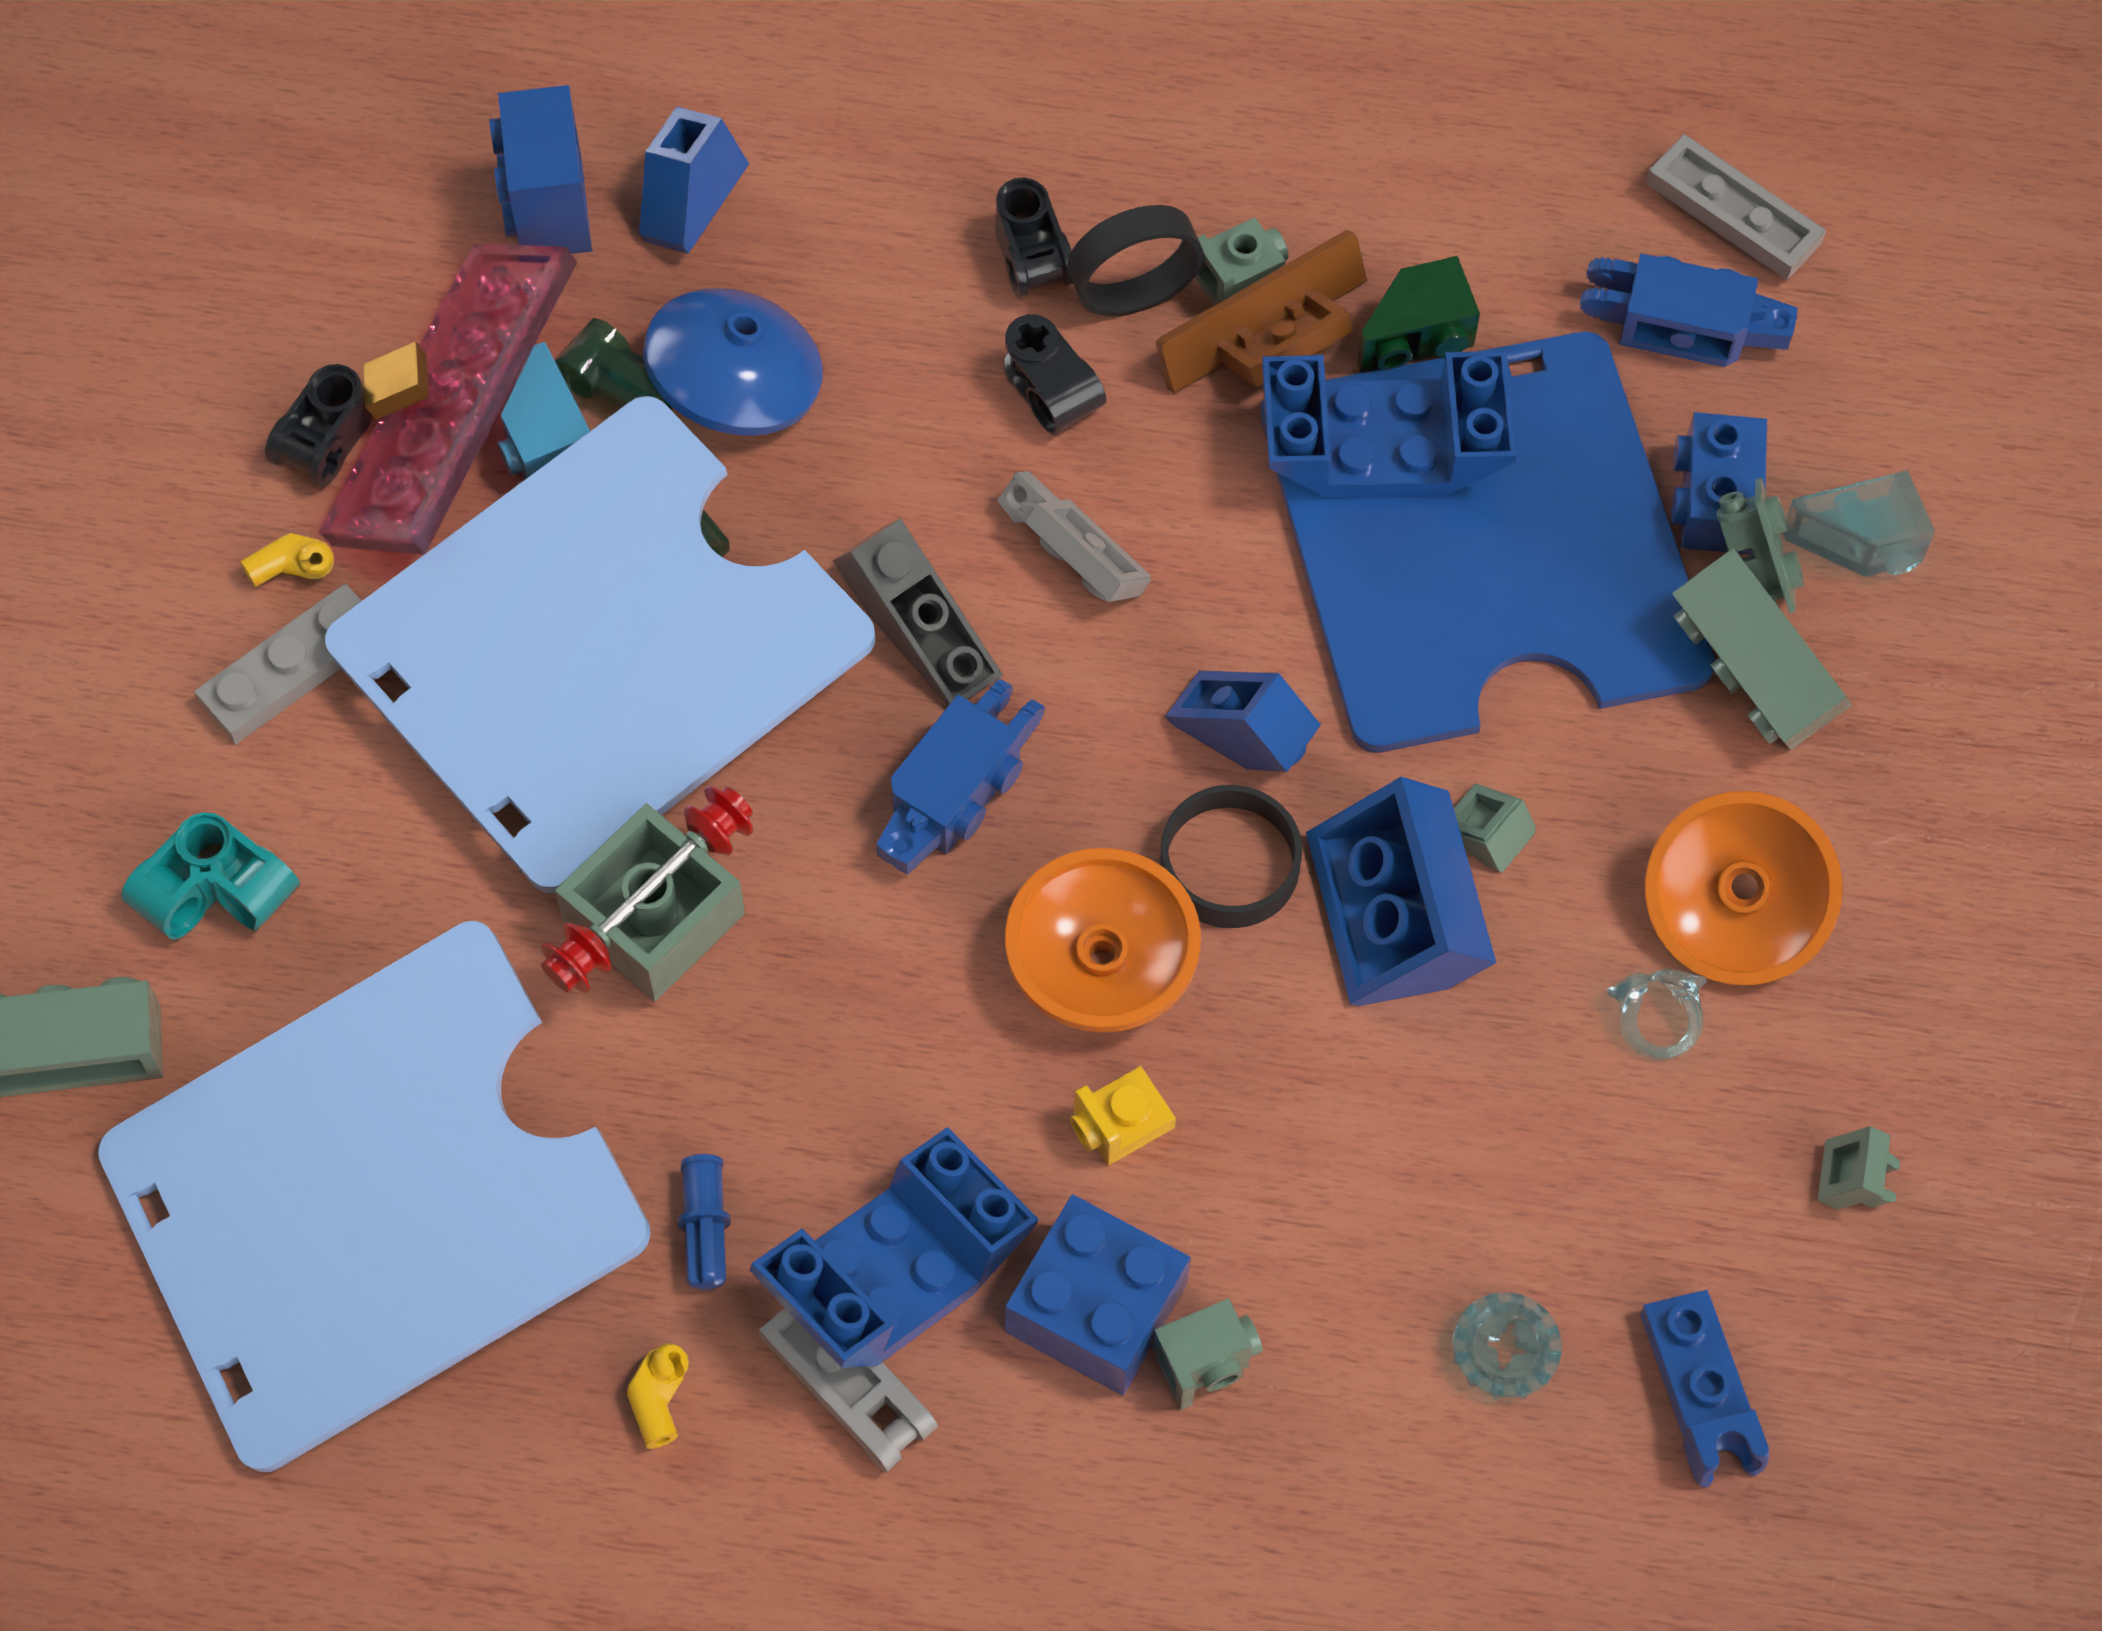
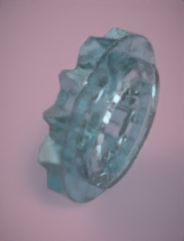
(1533, 1331)

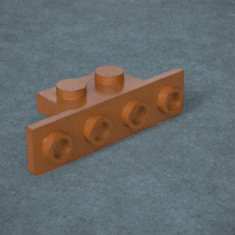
(1275, 316)

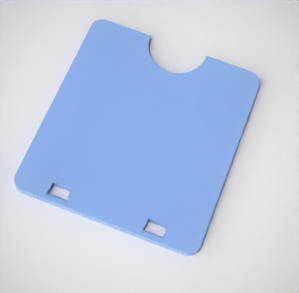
(595, 644)
(365, 1199)

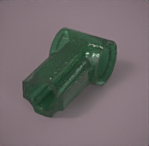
(604, 365)

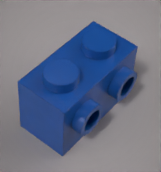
(1716, 458)

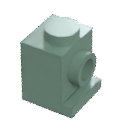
(1239, 259)
(1205, 1350)

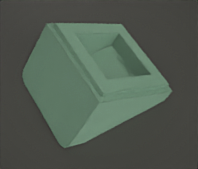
(1493, 826)

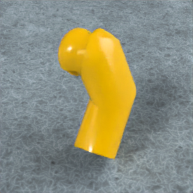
(289, 555)
(652, 1391)

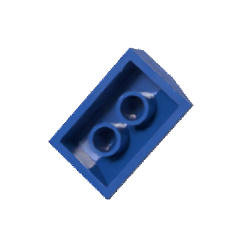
(1400, 894)

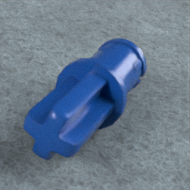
(704, 1221)

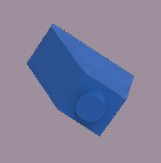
(1246, 718)

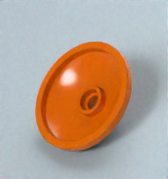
(1102, 904)
(1735, 936)

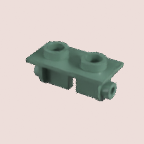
(1757, 525)

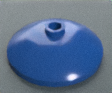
(732, 361)

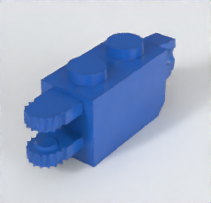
(1686, 308)
(953, 775)

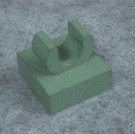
(1856, 1169)

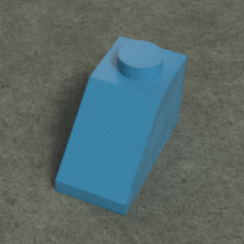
(539, 416)

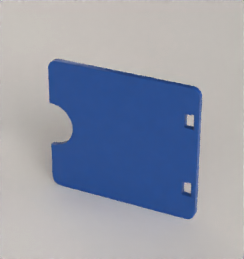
(1530, 564)

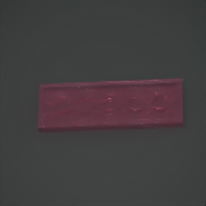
(473, 360)

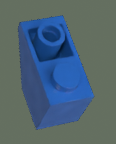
(687, 178)

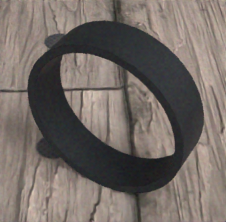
(1125, 231)
(1247, 799)

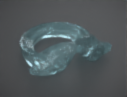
(1630, 997)

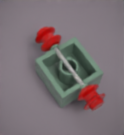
(651, 898)

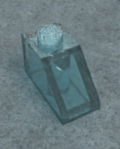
(1864, 525)

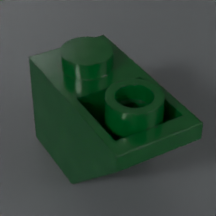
(1420, 316)

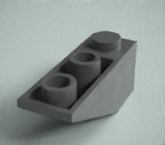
(917, 612)

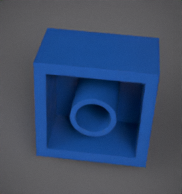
(540, 169)
(1097, 1294)

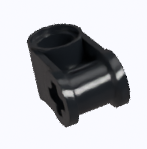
(1033, 246)
(1050, 374)
(314, 433)

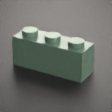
(1759, 651)

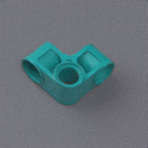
(178, 888)

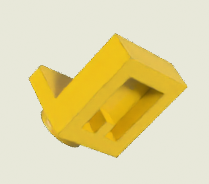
(1120, 1116)

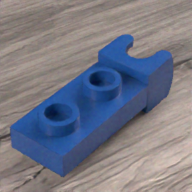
(1703, 1385)

